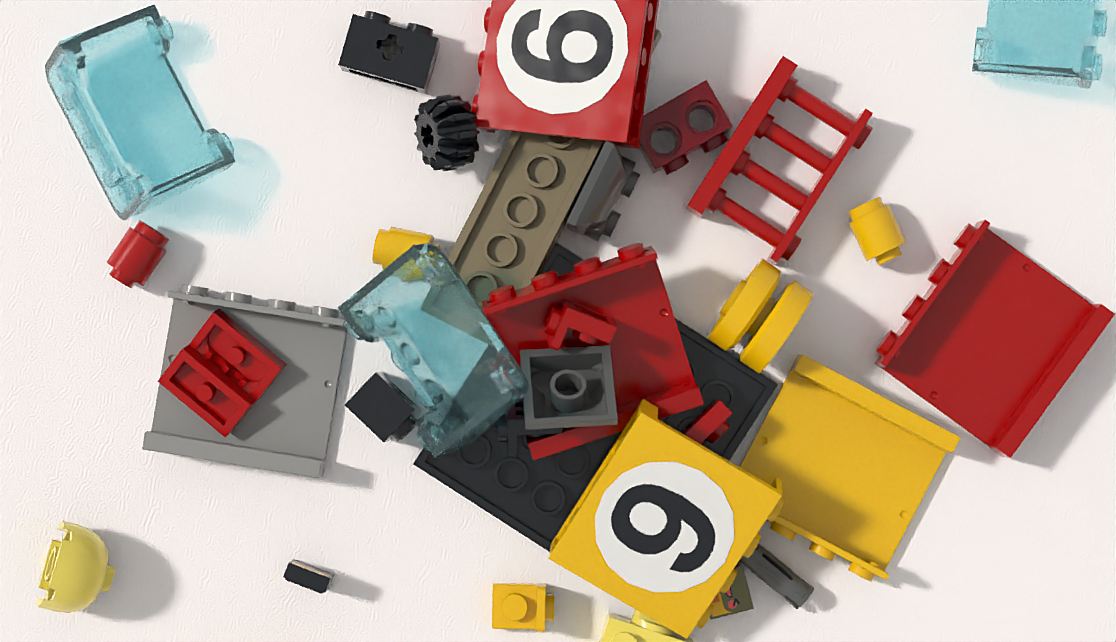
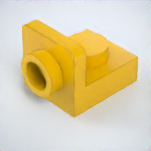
(521, 606)

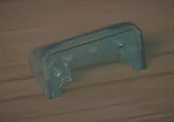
(134, 112)

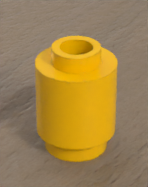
(876, 231)
(394, 242)

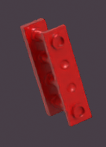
(760, 123)

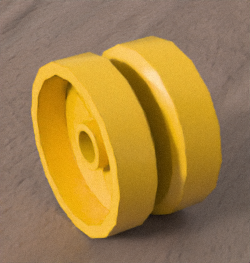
(764, 318)

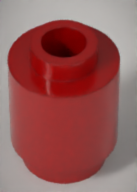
(137, 255)

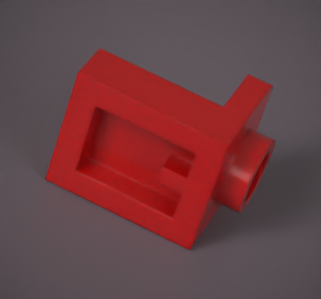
(587, 324)
(709, 423)

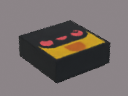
(308, 576)

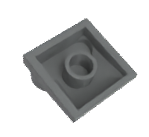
(606, 183)
(569, 387)

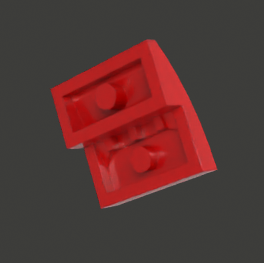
(222, 372)

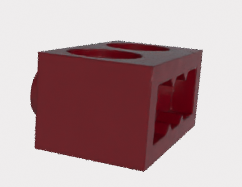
(674, 118)

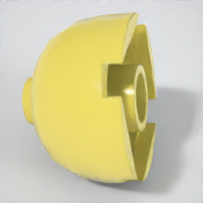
(74, 570)

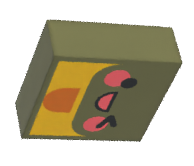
(735, 599)

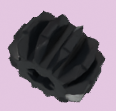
(446, 132)

